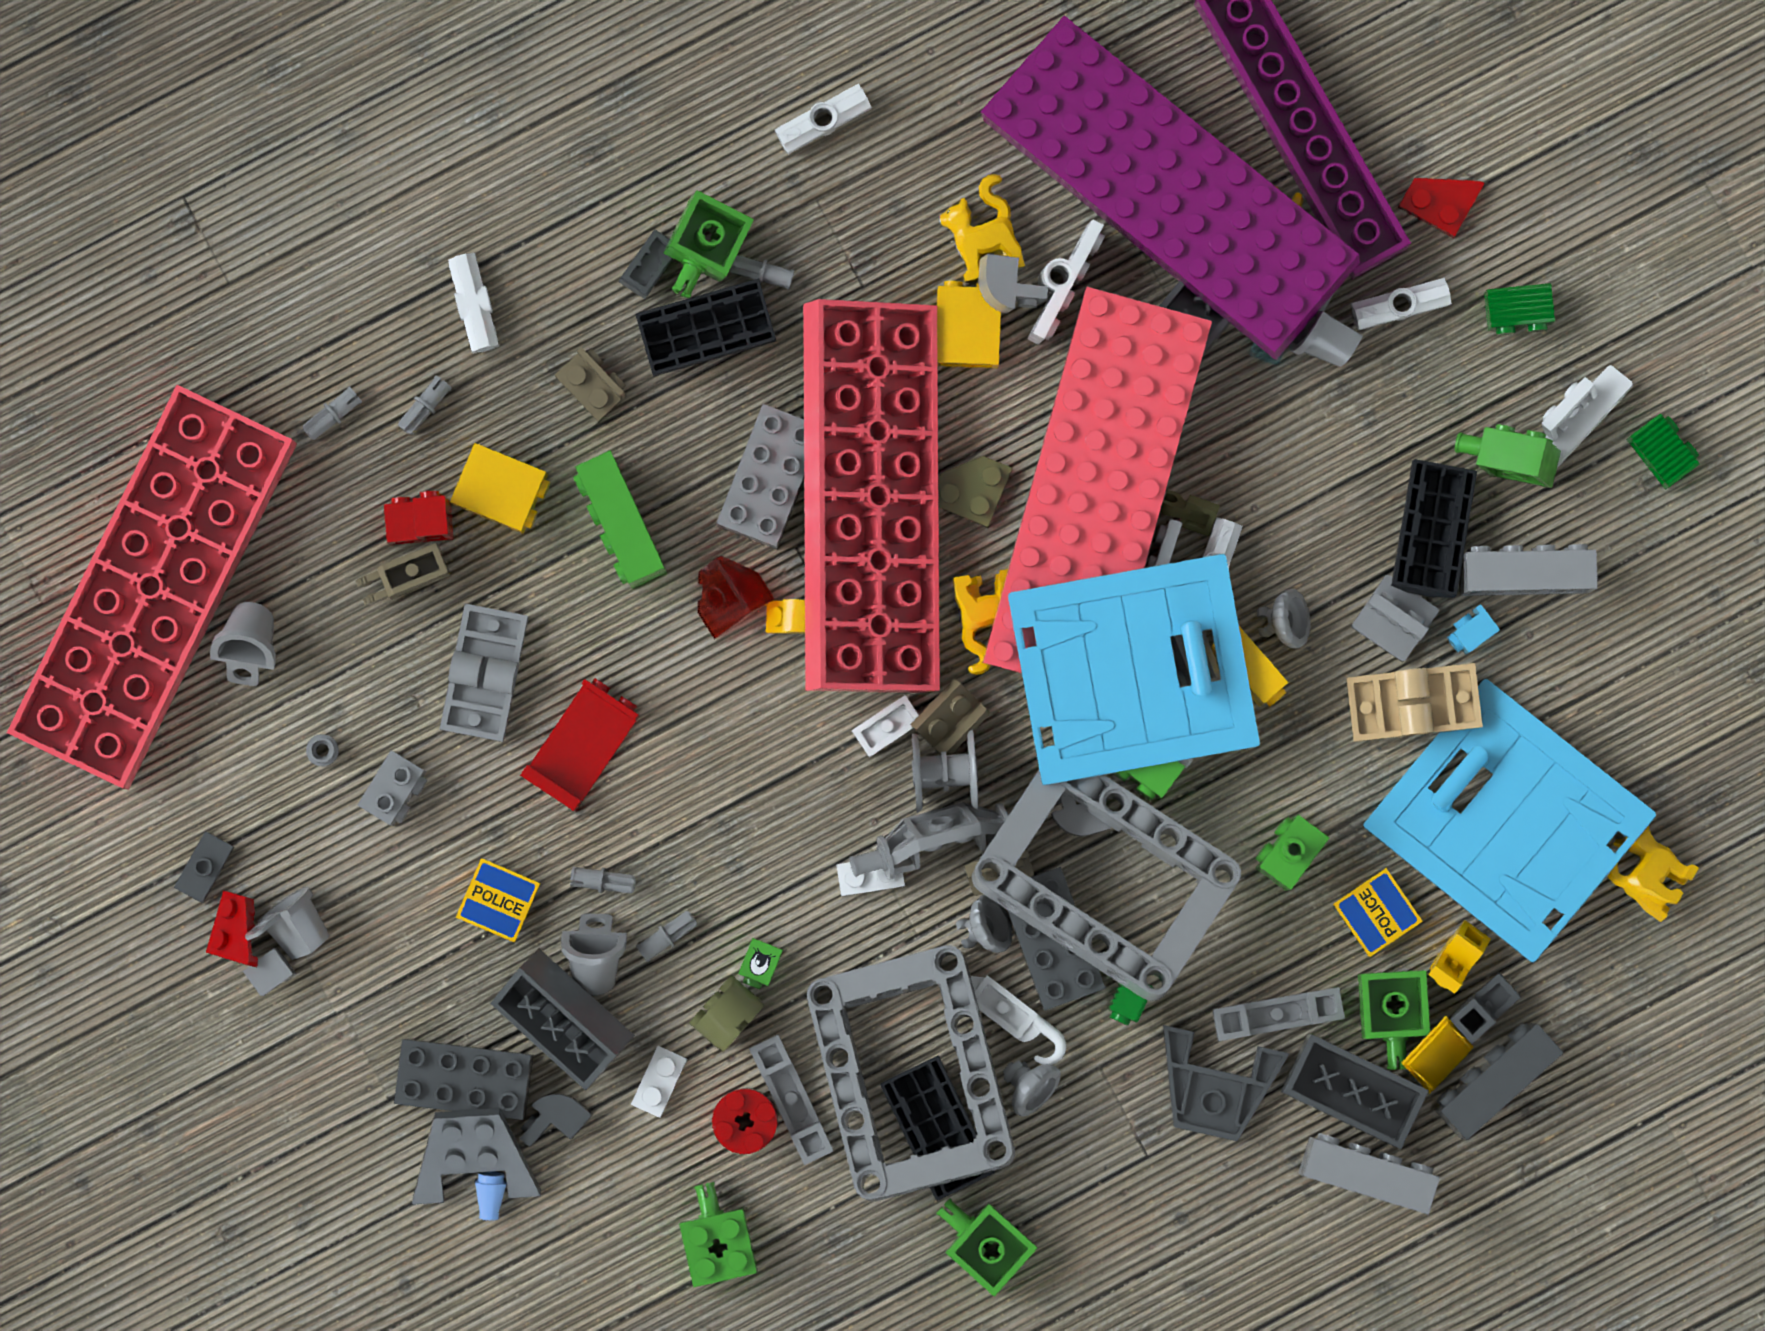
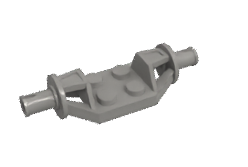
(929, 833)

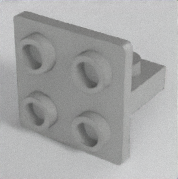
(1395, 619)

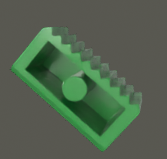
(1519, 308)
(1664, 450)
(1126, 1005)

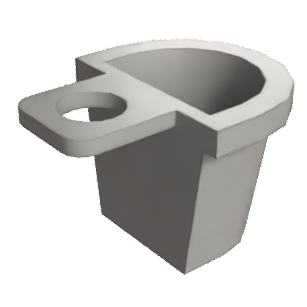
(1326, 339)
(246, 642)
(293, 925)
(594, 953)

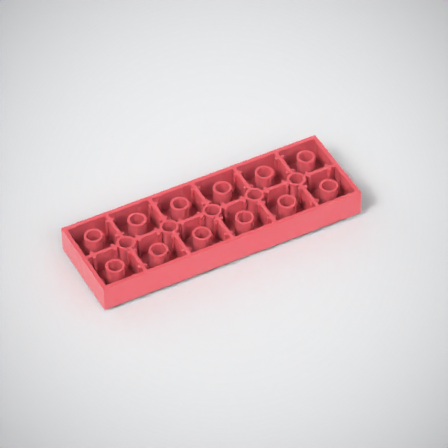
(1103, 452)
(871, 497)
(152, 587)

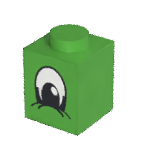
(760, 963)

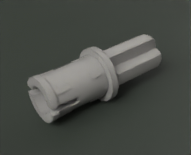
(765, 272)
(424, 405)
(331, 413)
(602, 880)
(667, 935)

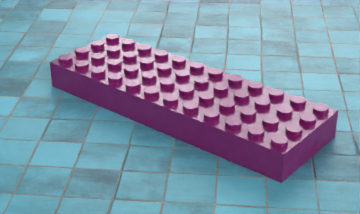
(1170, 187)

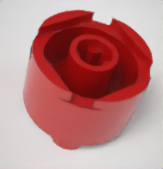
(728, 1130)

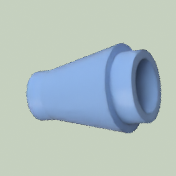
(490, 1192)

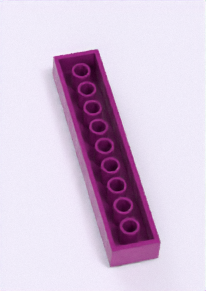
(1304, 127)

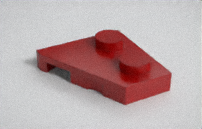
(1441, 202)
(230, 926)

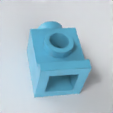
(1472, 631)

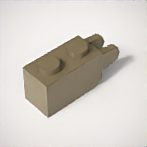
(407, 574)

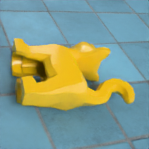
(984, 239)
(977, 613)
(1647, 877)

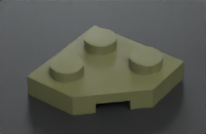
(973, 489)

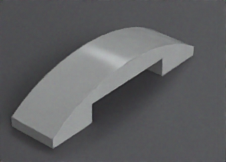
(1278, 1014)
(791, 1099)

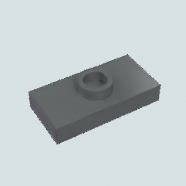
(647, 265)
(204, 867)

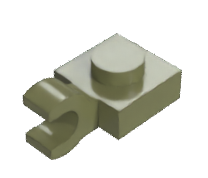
(1194, 514)

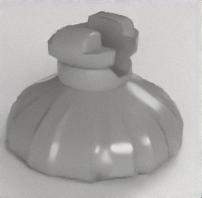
(1287, 619)
(987, 925)
(1031, 1086)

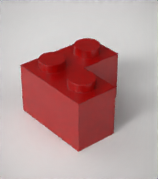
(418, 521)

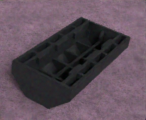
(705, 327)
(1434, 529)
(931, 1115)

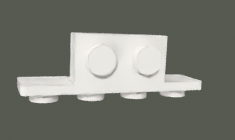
(1584, 409)

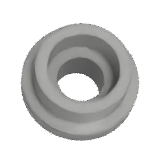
(315, 742)

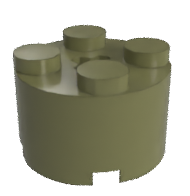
(727, 1013)

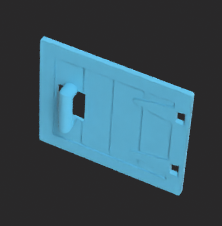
(1111, 674)
(1526, 838)

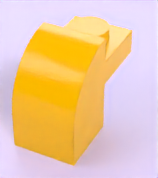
(786, 617)
(1458, 956)

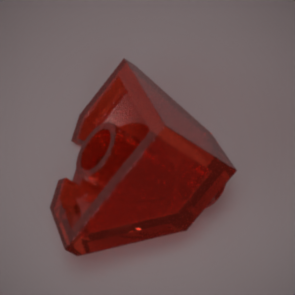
(730, 595)

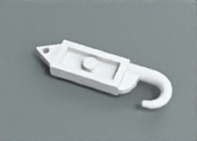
(1016, 1016)

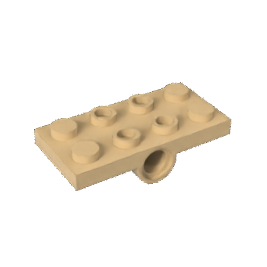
(1414, 702)

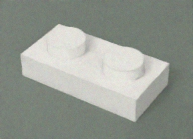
(886, 726)
(865, 882)
(659, 1081)

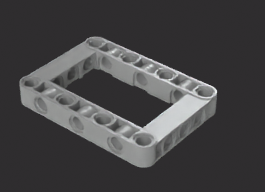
(1077, 929)
(849, 1088)

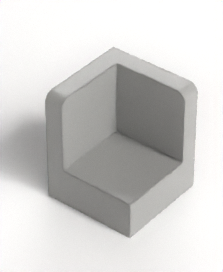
(270, 972)

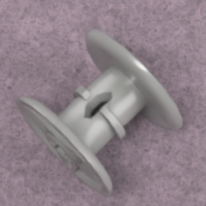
(945, 771)

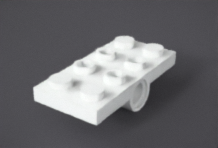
(1072, 272)

